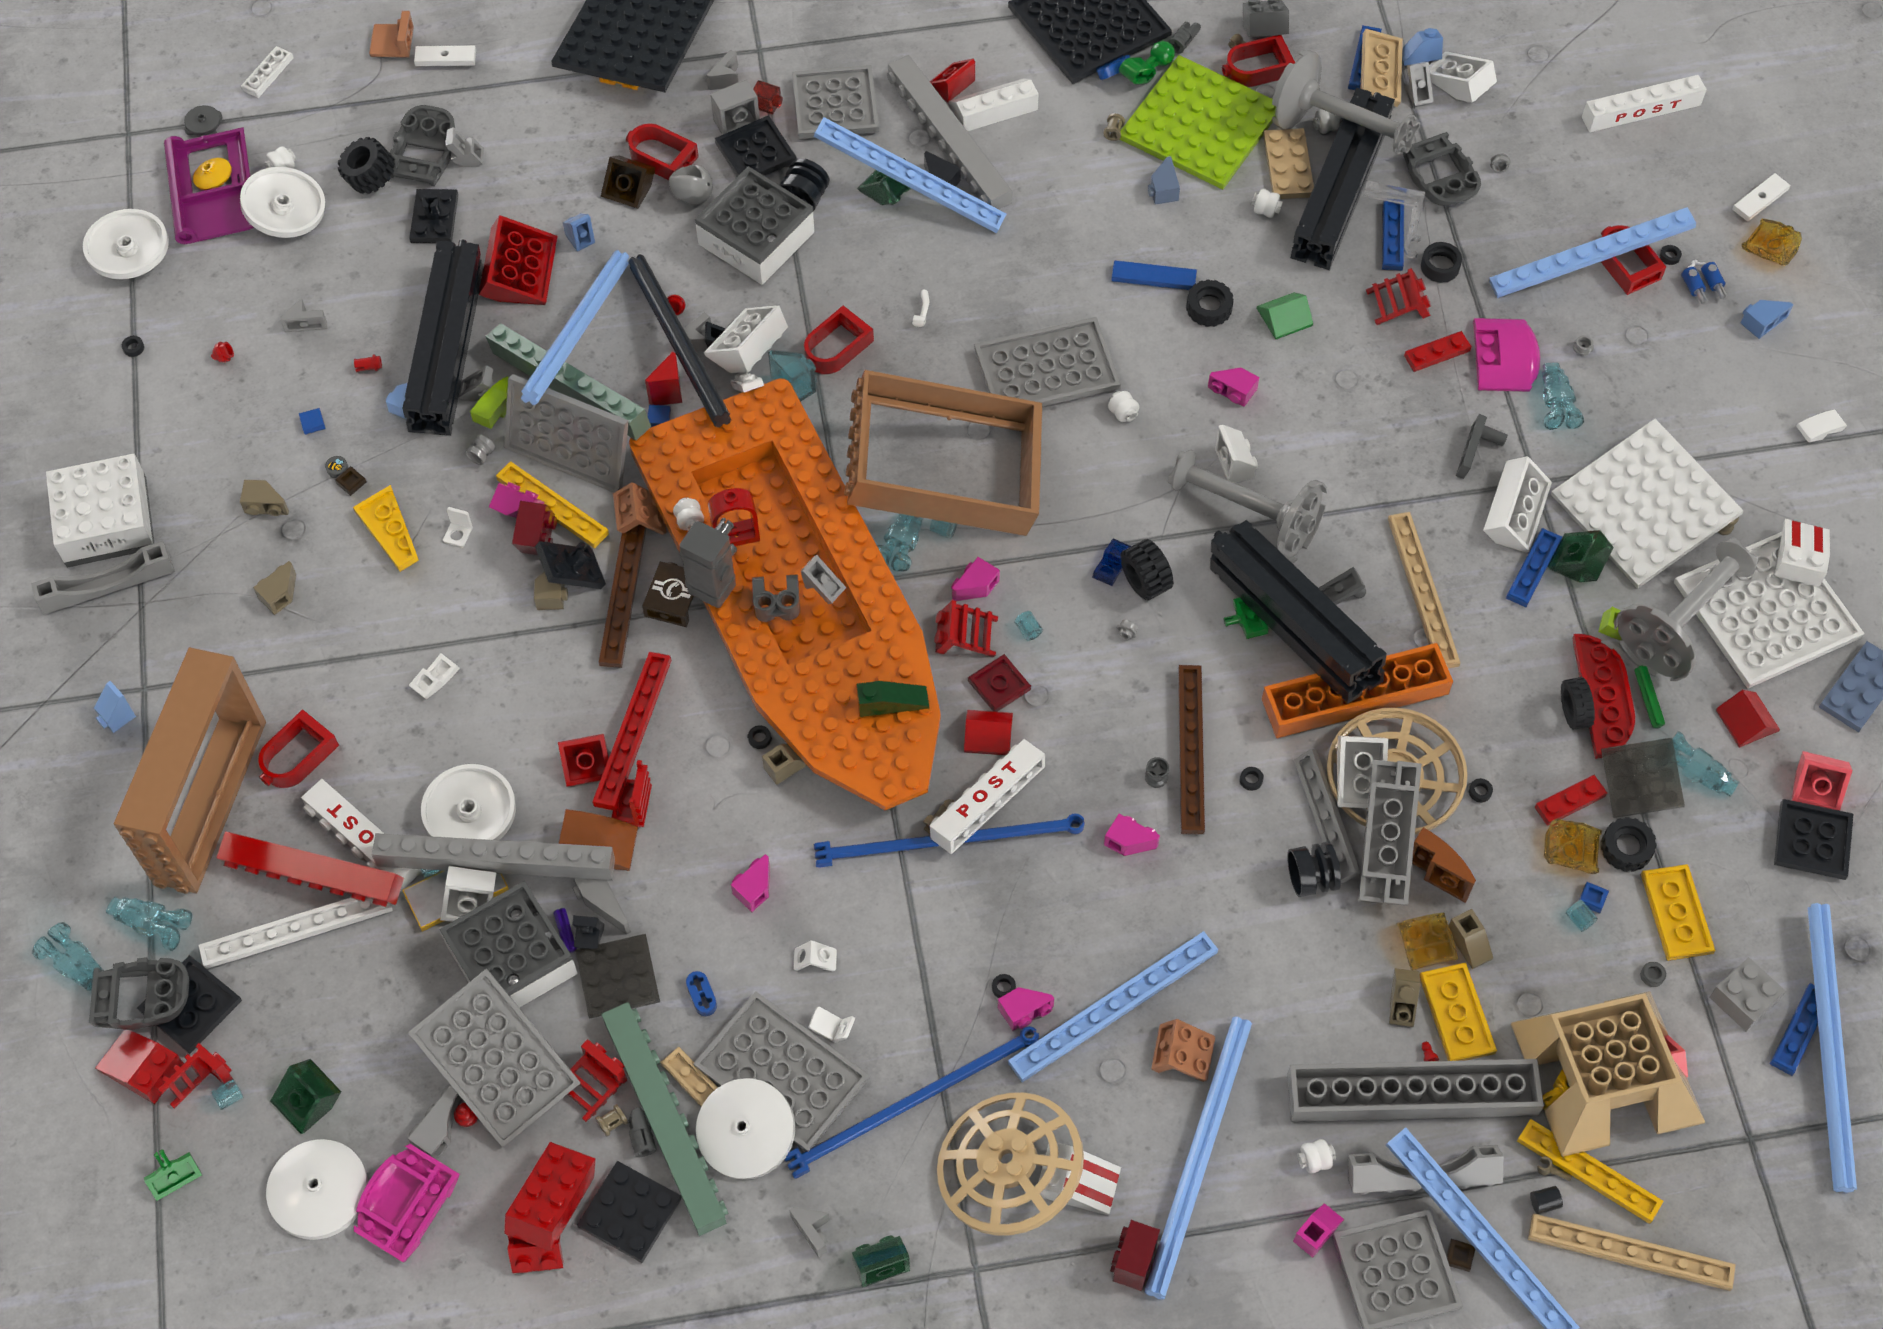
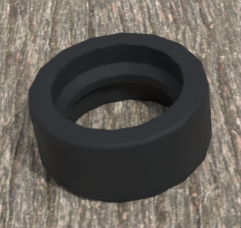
(1438, 274)

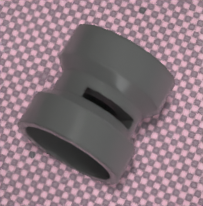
(1157, 766)

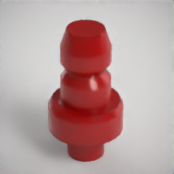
(1429, 1055)

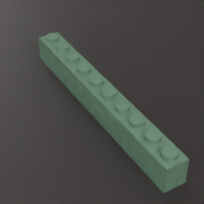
(569, 380)
(664, 1119)

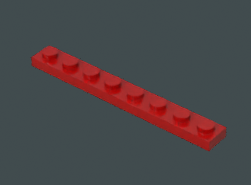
(632, 731)

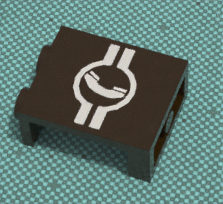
(668, 596)

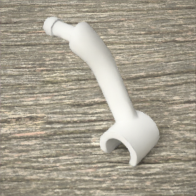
(920, 321)

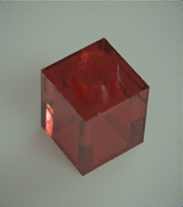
(768, 97)

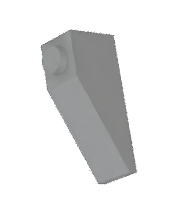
(601, 899)

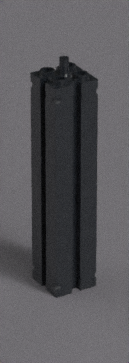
(1340, 185)
(443, 338)
(1297, 611)

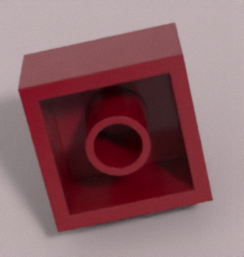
(533, 525)
(1136, 1253)

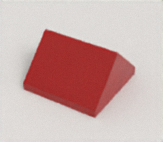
(954, 79)
(664, 383)
(1747, 718)
(988, 732)
(583, 759)

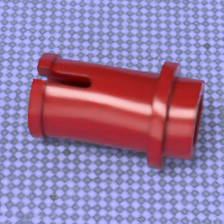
(368, 363)

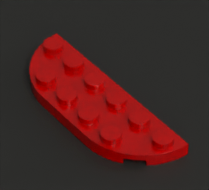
(1610, 692)

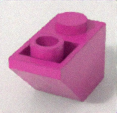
(1234, 384)
(507, 499)
(976, 582)
(1129, 837)
(753, 885)
(1023, 1006)
(1317, 1230)

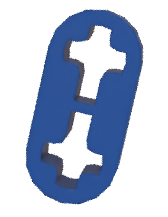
(1111, 68)
(696, 995)

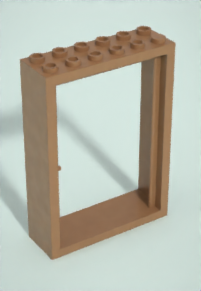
(952, 404)
(202, 686)

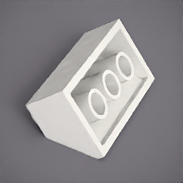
(995, 104)
(747, 339)
(1518, 504)

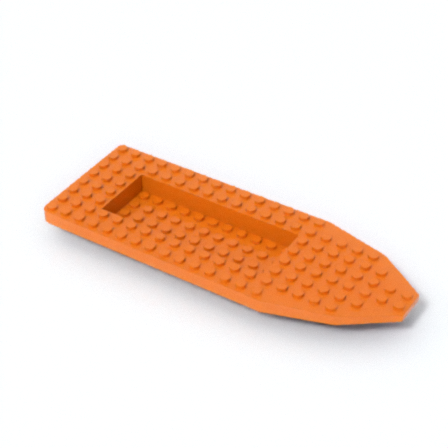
(806, 667)

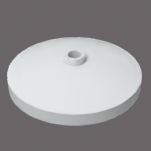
(282, 202)
(125, 243)
(469, 804)
(767, 1131)
(318, 1210)

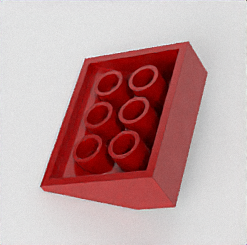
(517, 263)

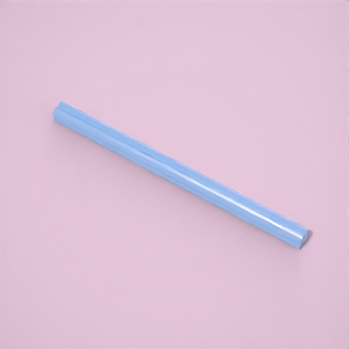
(574, 328)
(1832, 1049)
(1197, 1159)

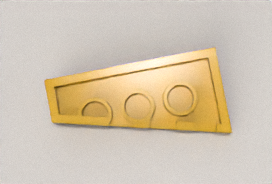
(385, 523)

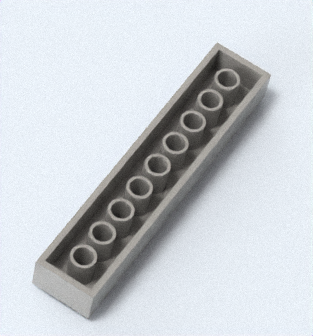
(1414, 1090)

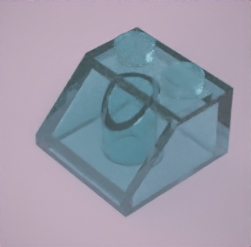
(795, 369)

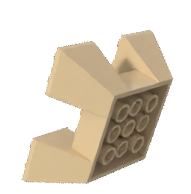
(1651, 1075)

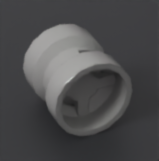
(480, 449)

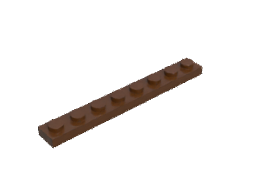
(622, 597)
(1191, 749)

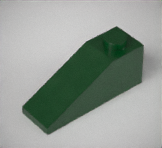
(890, 697)

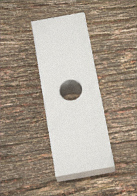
(445, 55)
(267, 72)
(1761, 197)
(746, 382)

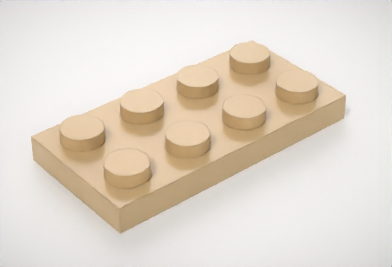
(1382, 64)
(1288, 163)

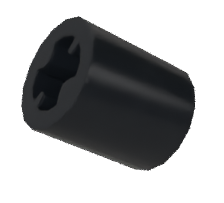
(1546, 1199)

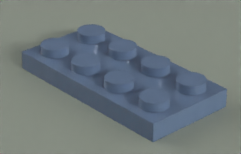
(1858, 689)

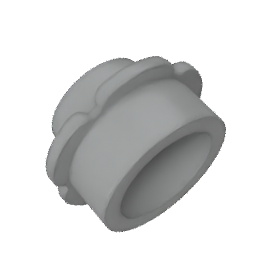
(1500, 166)
(1584, 341)
(1127, 629)

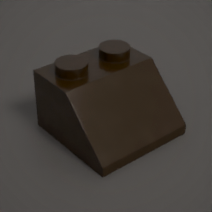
(627, 181)

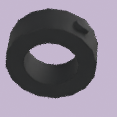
(1670, 260)
(130, 340)
(761, 744)
(1251, 786)
(1477, 797)
(1002, 978)

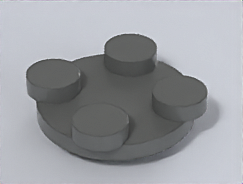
(202, 120)

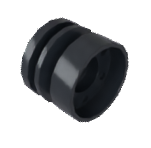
(806, 181)
(1318, 868)

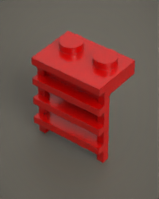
(1412, 294)
(953, 629)
(635, 798)
(203, 1064)
(604, 1070)
(529, 1258)

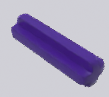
(564, 929)

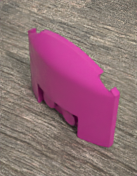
(1505, 354)
(403, 1201)

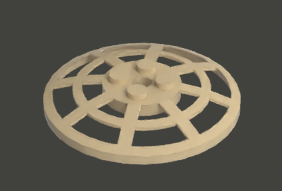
(1401, 754)
(1014, 1172)

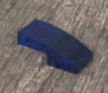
(1110, 565)

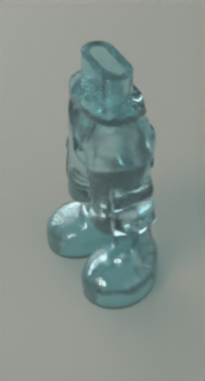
(1559, 394)
(901, 533)
(1702, 767)
(145, 919)
(74, 962)

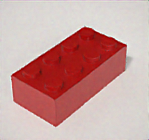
(549, 1196)

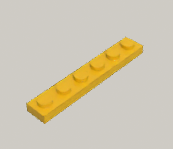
(566, 513)
(1592, 1173)

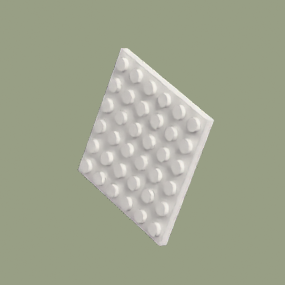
(1647, 502)
(1771, 621)

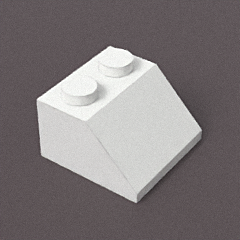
(1235, 454)
(466, 891)

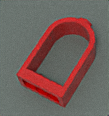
(1256, 48)
(687, 148)
(1640, 279)
(853, 324)
(732, 500)
(300, 722)

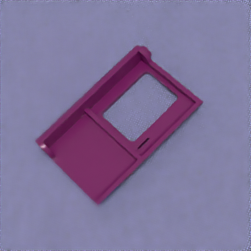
(211, 211)

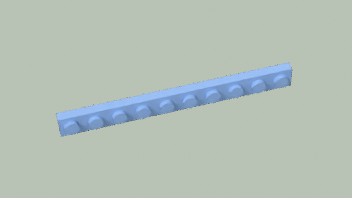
(909, 175)
(1592, 252)
(1112, 1006)
(1479, 1232)

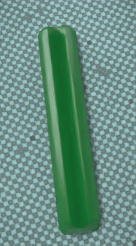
(1649, 696)

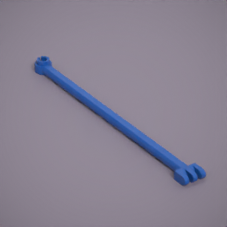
(926, 841)
(802, 1160)

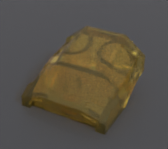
(1774, 242)
(1572, 845)
(1427, 940)

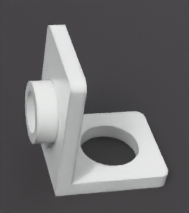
(459, 522)
(817, 955)
(830, 1025)

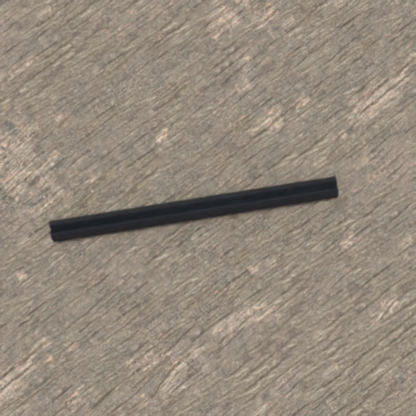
(680, 341)

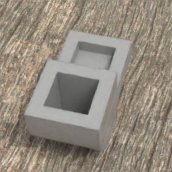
(464, 151)

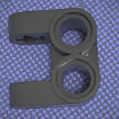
(776, 602)

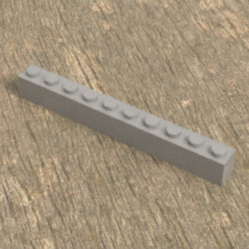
(949, 132)
(494, 856)

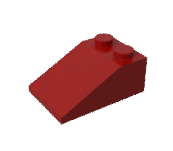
(139, 1064)

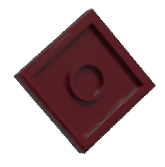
(999, 683)

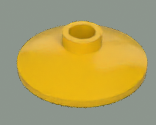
(212, 173)

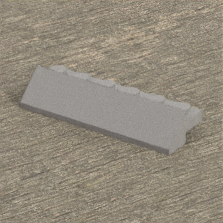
(1390, 832)

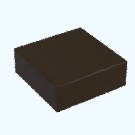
(350, 480)
(1460, 1255)

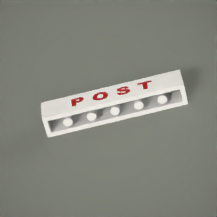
(1643, 103)
(987, 796)
(349, 826)

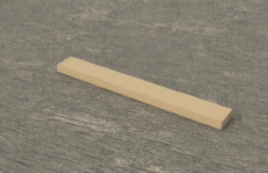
(1422, 586)
(1632, 1252)

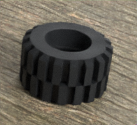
(366, 165)
(1147, 569)

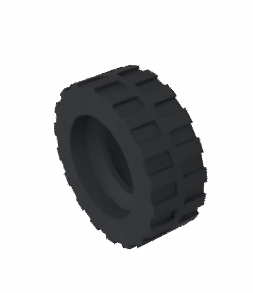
(1209, 317)
(1577, 703)
(1635, 828)

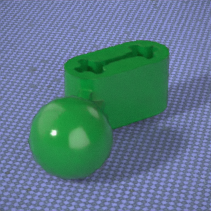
(1142, 71)

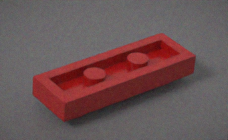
(1437, 351)
(1571, 799)

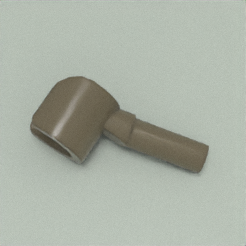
(1235, 40)
(1551, 1169)

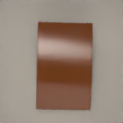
(600, 830)
(1442, 865)

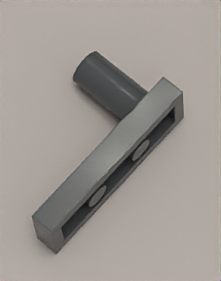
(1478, 431)
(1344, 586)

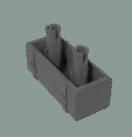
(709, 562)

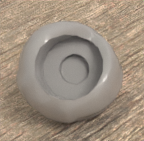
(691, 184)

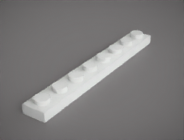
(288, 930)

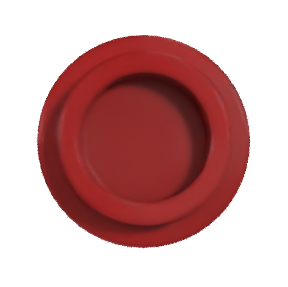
(677, 303)
(222, 352)
(464, 1115)

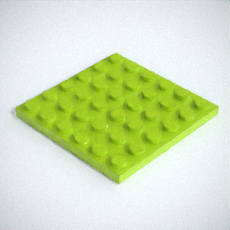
(1200, 121)

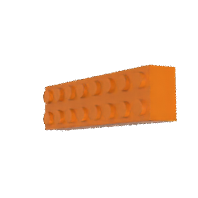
(1312, 703)

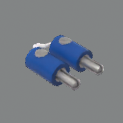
(1712, 276)

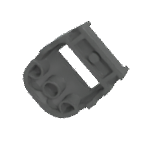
(425, 128)
(1449, 189)
(165, 993)

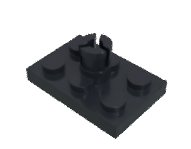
(433, 215)
(570, 565)

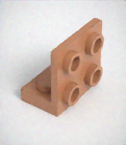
(393, 39)
(635, 507)
(1183, 1049)

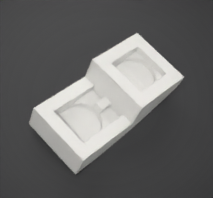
(1820, 425)
(435, 677)

